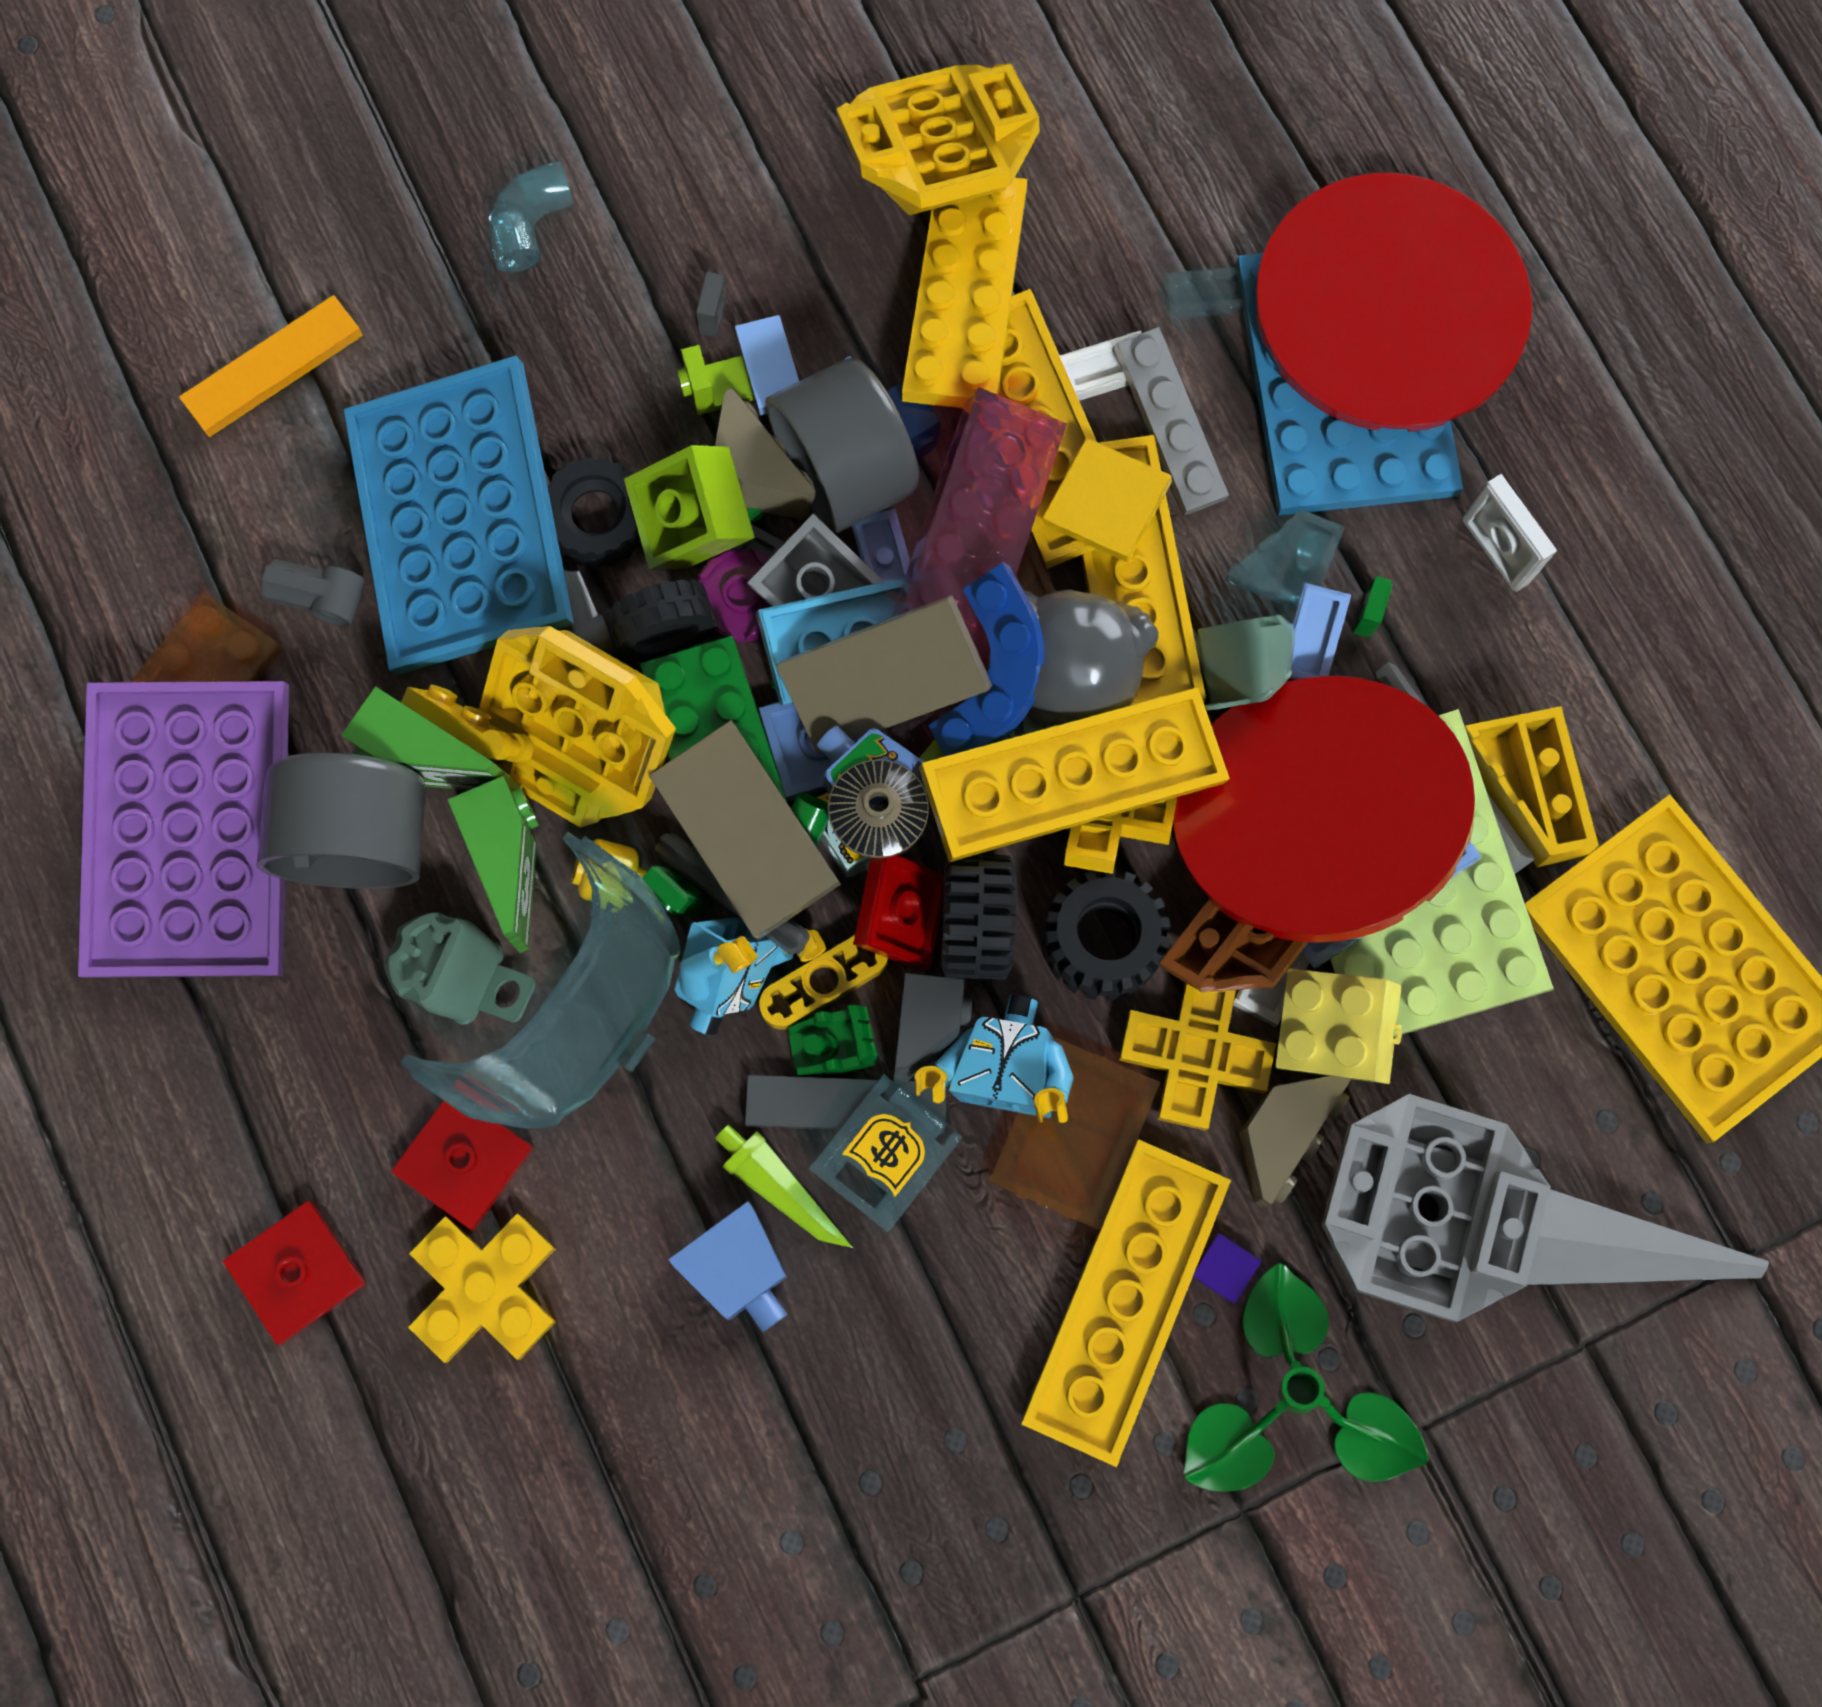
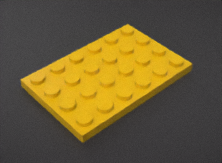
(1685, 967)

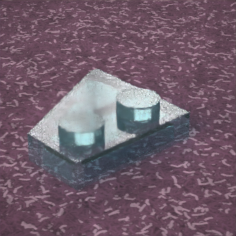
(1289, 558)

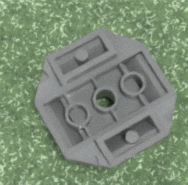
(1485, 1197)

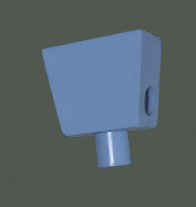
(735, 1268)

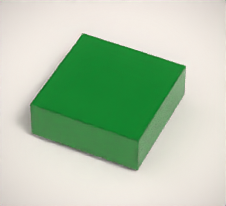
(1373, 607)

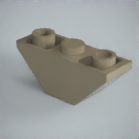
(761, 462)
(1286, 1130)

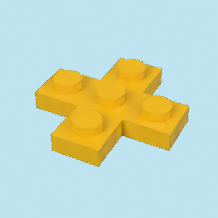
(1096, 843)
(1196, 1055)
(482, 1288)

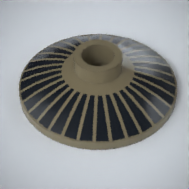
(874, 832)

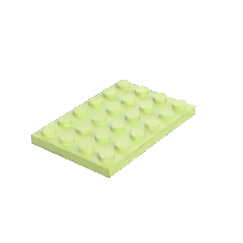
(1468, 943)

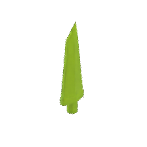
(768, 1176)

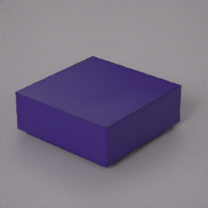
(1226, 1268)

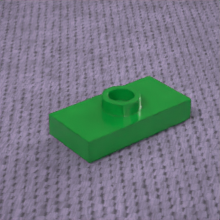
(676, 892)

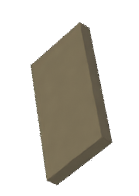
(886, 672)
(744, 830)

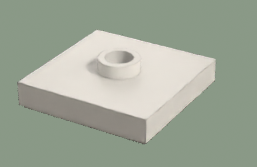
(1508, 533)

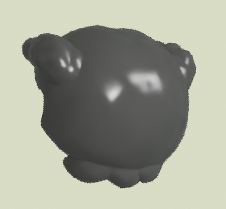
(1090, 655)

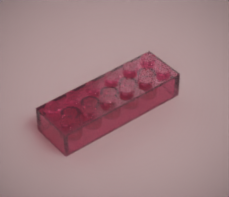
(981, 504)

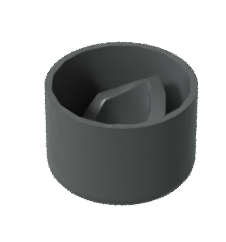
(847, 441)
(342, 821)

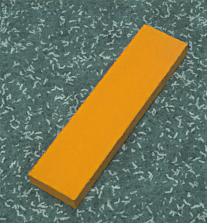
(271, 366)

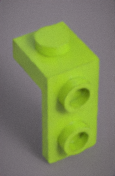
(710, 381)

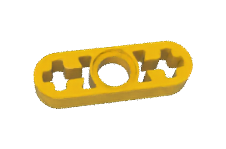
(786, 989)

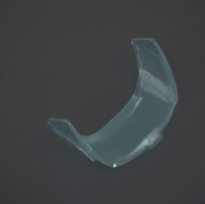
(588, 1020)

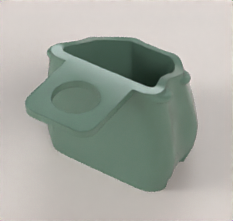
(1246, 660)
(452, 969)

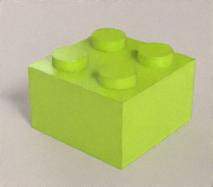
(688, 507)

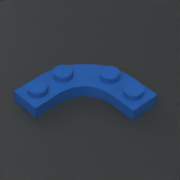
(1014, 665)

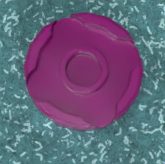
(730, 595)

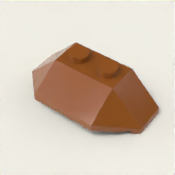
(1226, 955)

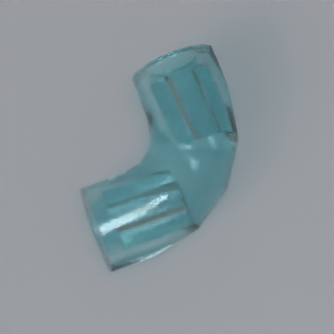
(518, 211)

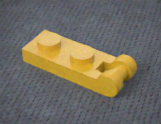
(468, 724)

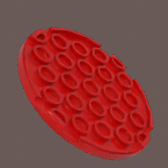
(1393, 302)
(1333, 812)

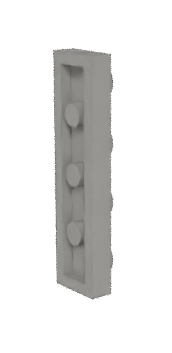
(1171, 420)

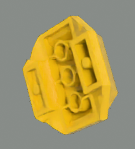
(941, 134)
(590, 723)

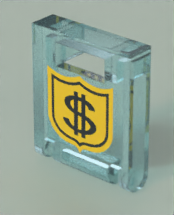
(889, 1145)

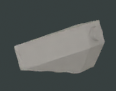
(812, 566)

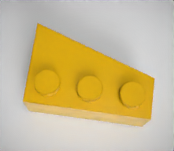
(1536, 783)

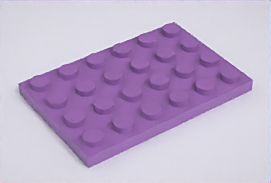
(178, 829)

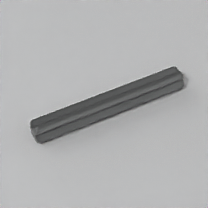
(689, 863)

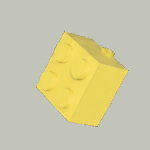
(1339, 1025)

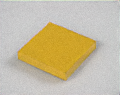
(1107, 500)

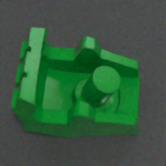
(832, 1042)

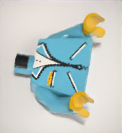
(727, 969)
(1004, 1065)

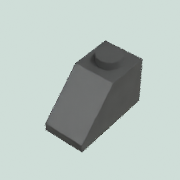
(929, 1021)

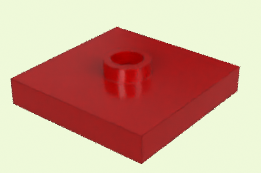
(900, 911)
(462, 1163)
(294, 1273)

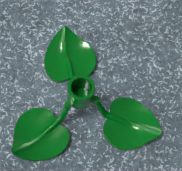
(1226, 1447)

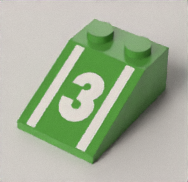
(400, 735)
(504, 851)

